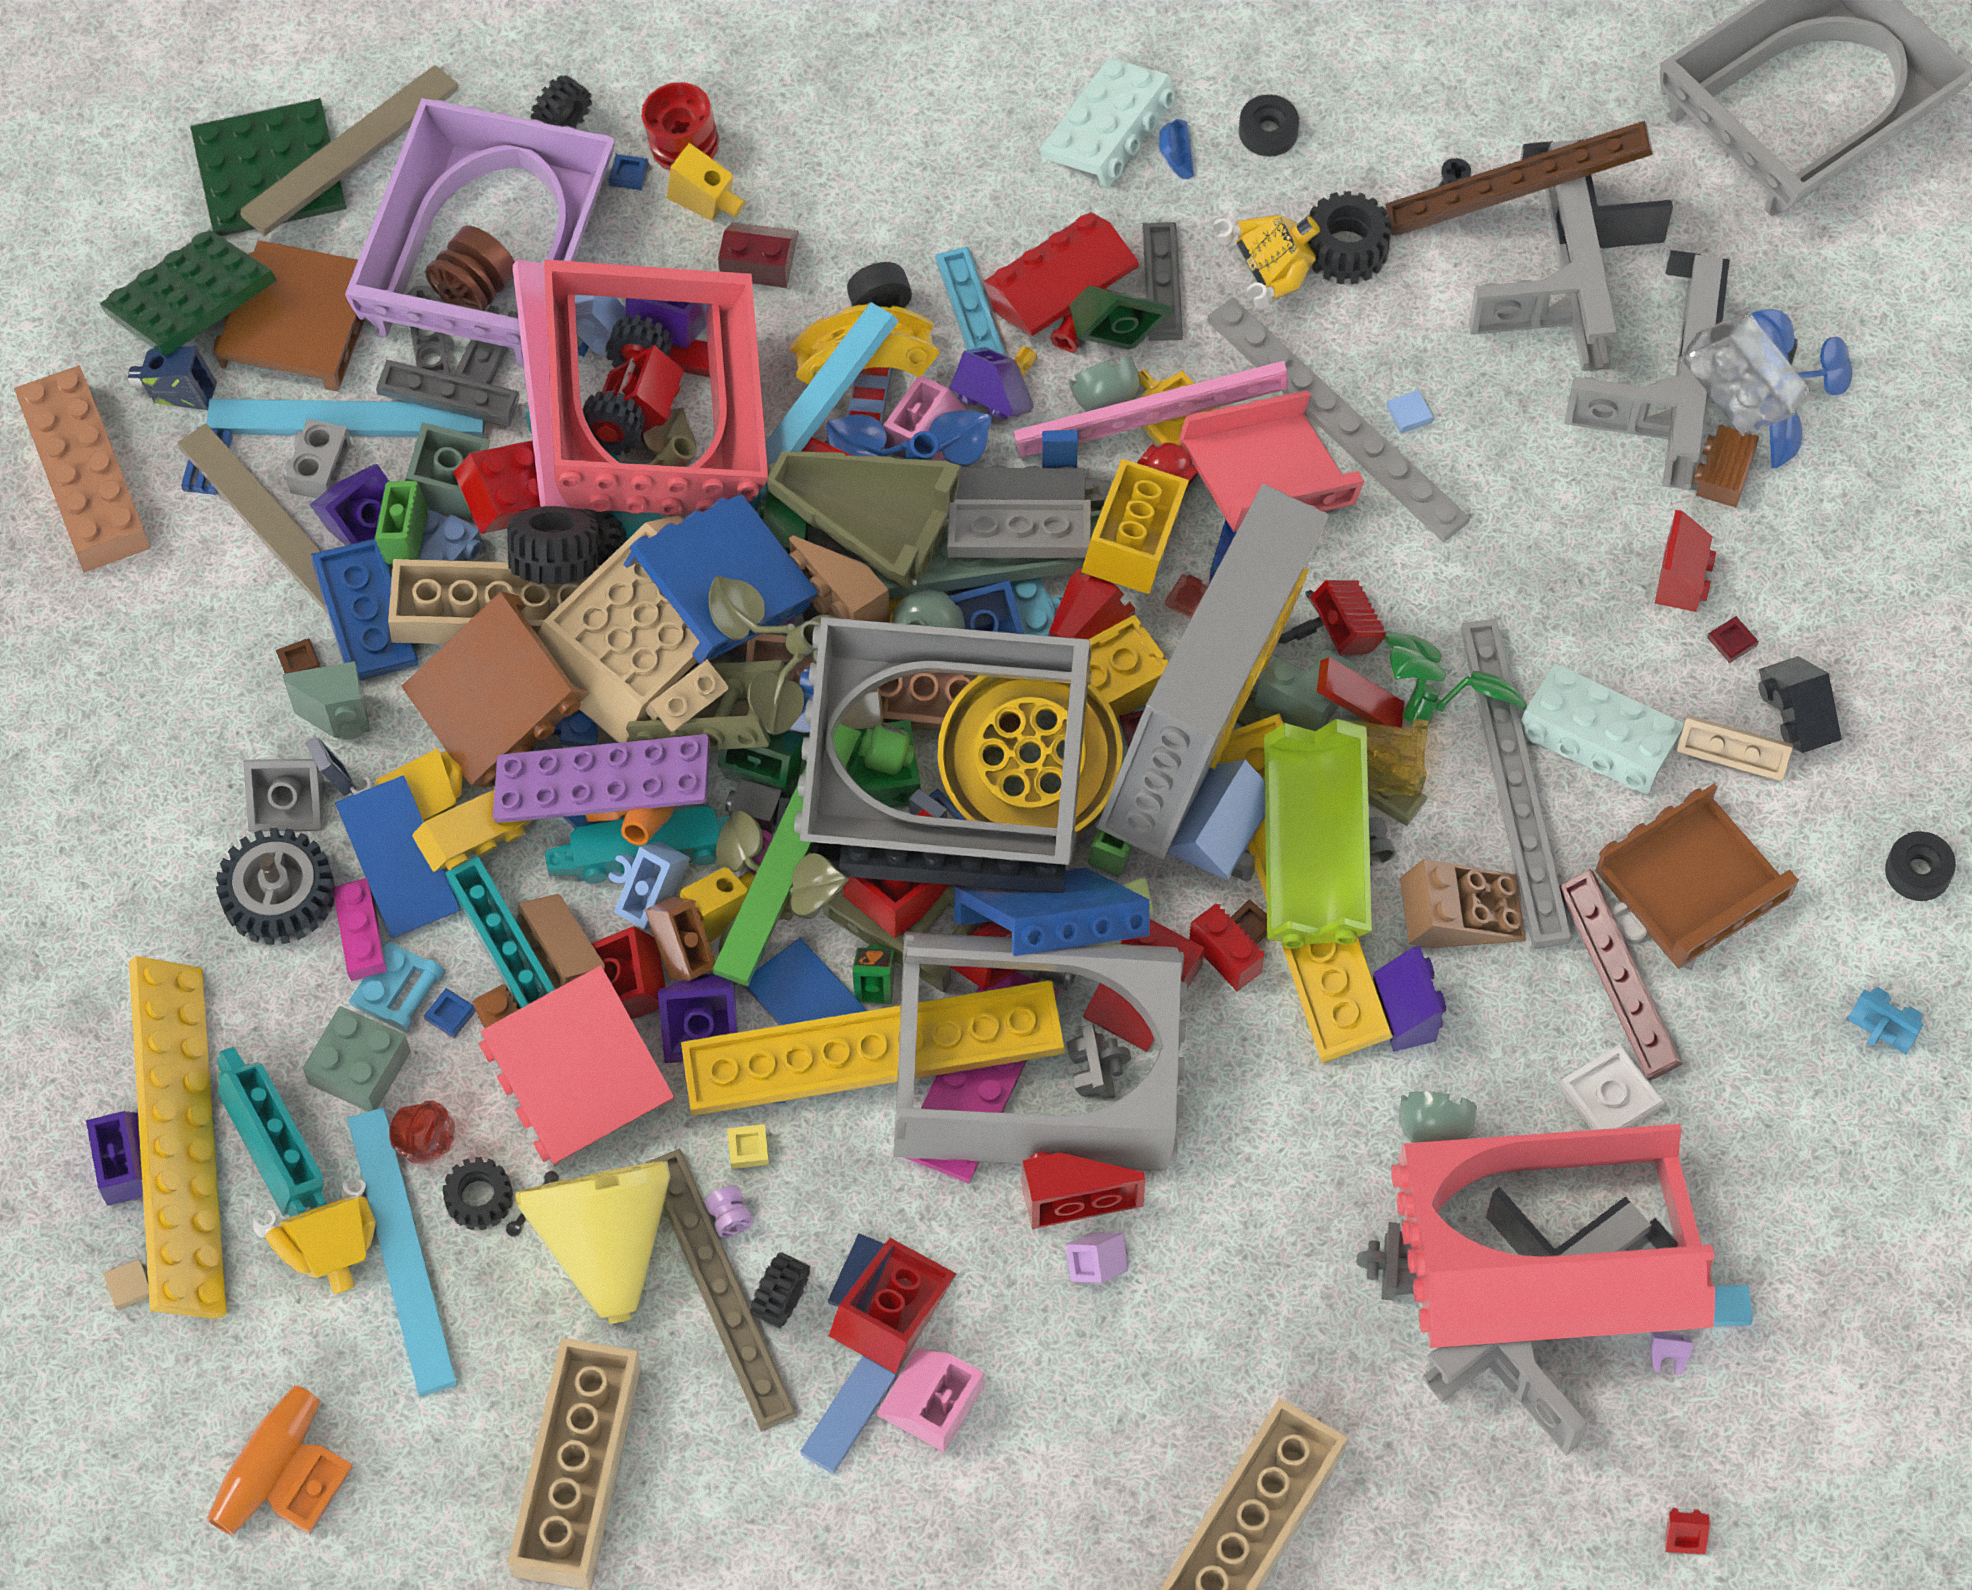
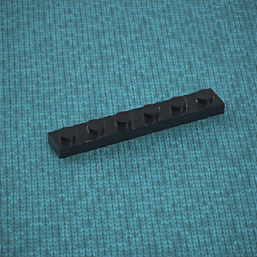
(951, 869)

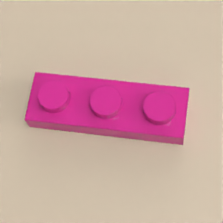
(359, 929)

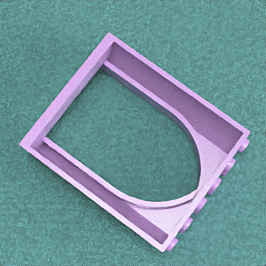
(439, 156)

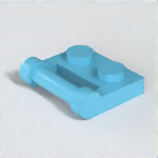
(379, 992)

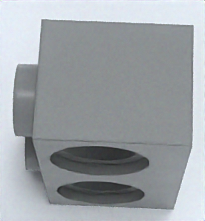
(323, 461)

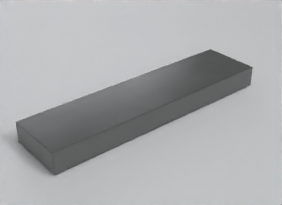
(1163, 277)
(448, 392)

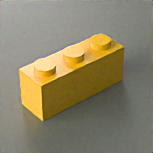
(463, 832)

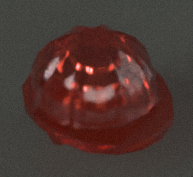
(422, 1132)

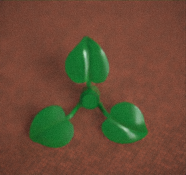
(1414, 659)

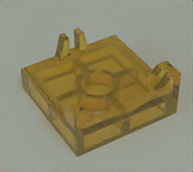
(1396, 757)

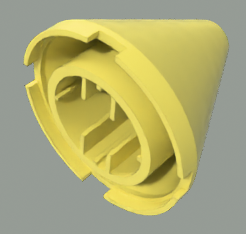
(602, 1231)

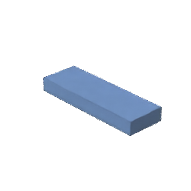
(848, 1415)

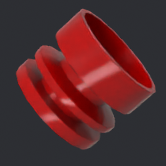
(679, 116)

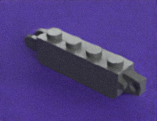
(1030, 484)

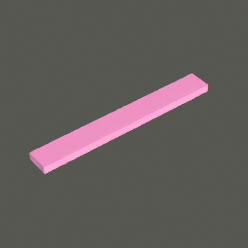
(533, 332)
(1159, 407)

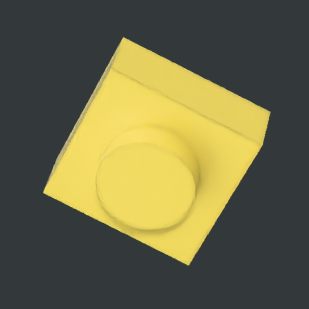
(748, 1146)

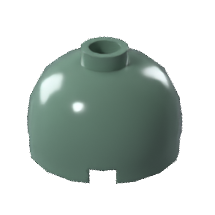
(1106, 384)
(929, 609)
(1434, 1117)

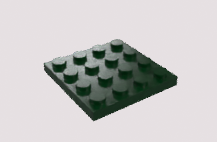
(253, 152)
(187, 292)

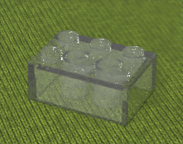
(1745, 373)

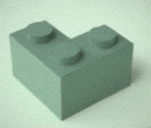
(1294, 692)

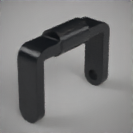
(1304, 629)

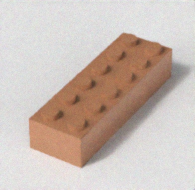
(82, 468)

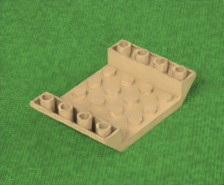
(620, 640)

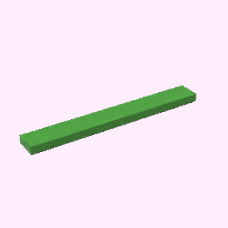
(772, 885)

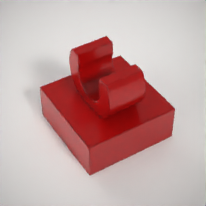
(1687, 1532)

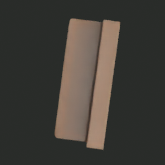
(557, 939)

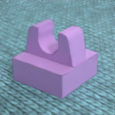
(1670, 1345)

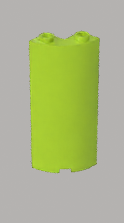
(1317, 834)

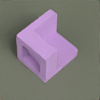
(1097, 1257)

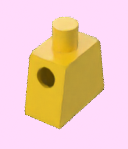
(702, 185)
(718, 899)

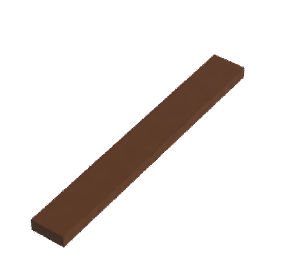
(1520, 178)

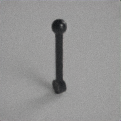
(514, 1228)

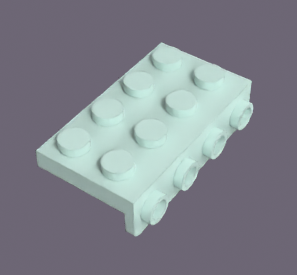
(1110, 120)
(1600, 728)

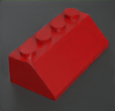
(1051, 276)

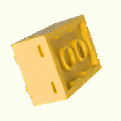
(1126, 665)

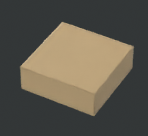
(127, 1284)

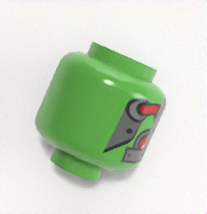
(886, 749)

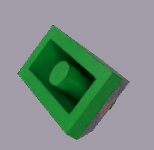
(874, 974)

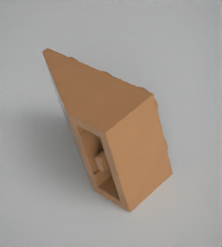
(843, 584)
(1460, 905)

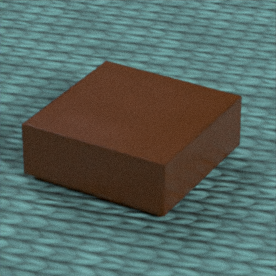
(298, 657)
(1252, 920)

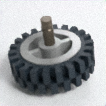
(275, 886)

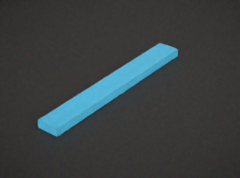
(828, 385)
(359, 417)
(402, 1253)

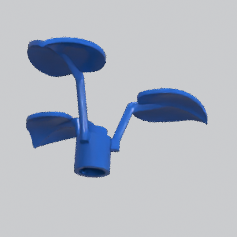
(1837, 373)
(957, 434)

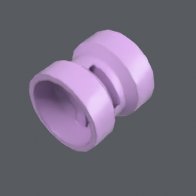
(728, 1211)

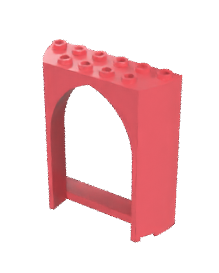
(737, 455)
(1504, 1297)

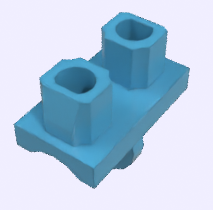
(1886, 1021)

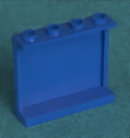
(727, 543)
(1085, 914)

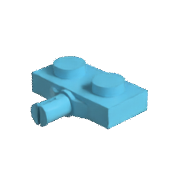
(1035, 606)

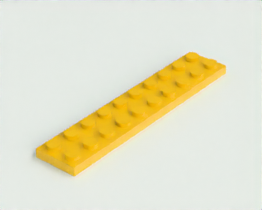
(1329, 977)
(864, 1048)
(176, 1139)

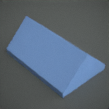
(1222, 819)

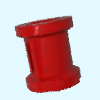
(1066, 336)

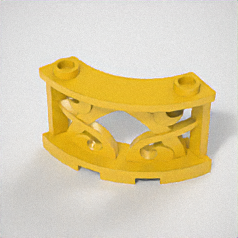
(905, 348)

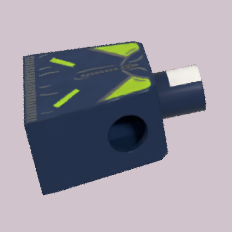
(176, 379)

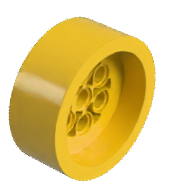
(974, 726)

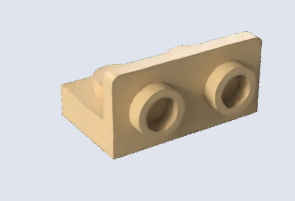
(687, 696)

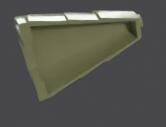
(871, 505)

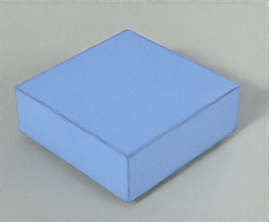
(1409, 411)

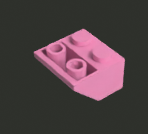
(917, 410)
(932, 1397)

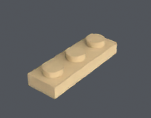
(1734, 748)

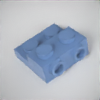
(449, 539)

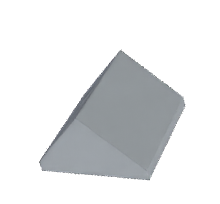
(283, 794)

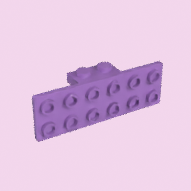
(601, 778)

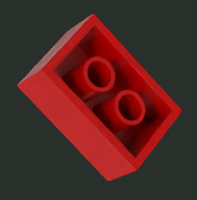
(499, 484)

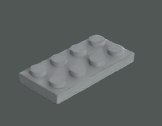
(1019, 528)

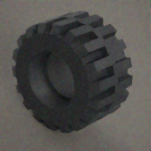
(1356, 258)
(552, 545)

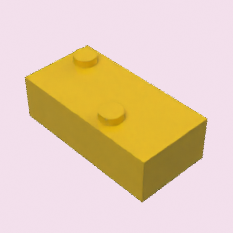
(1134, 526)

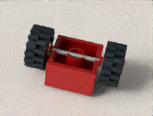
(638, 388)

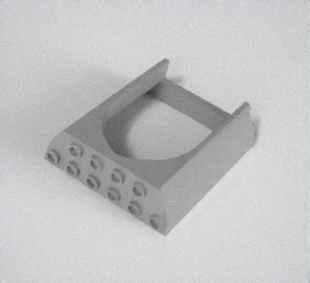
(1922, 64)
(867, 654)
(1128, 1133)

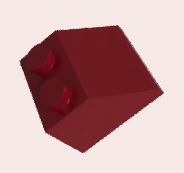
(758, 251)

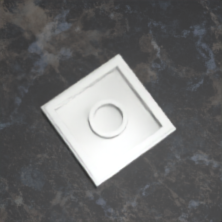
(1611, 1091)

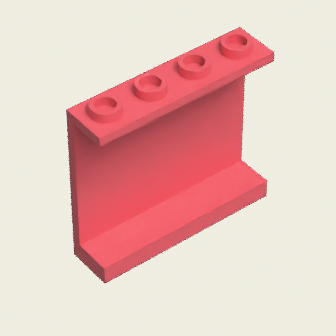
(1268, 445)
(575, 1065)

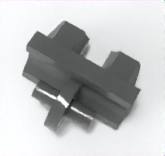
(1092, 1048)
(1394, 1279)

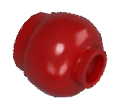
(1171, 460)

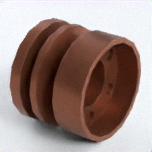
(471, 269)

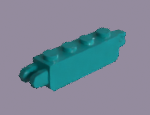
(595, 846)
(269, 1134)

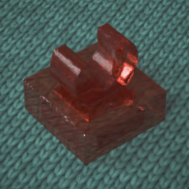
(1186, 595)

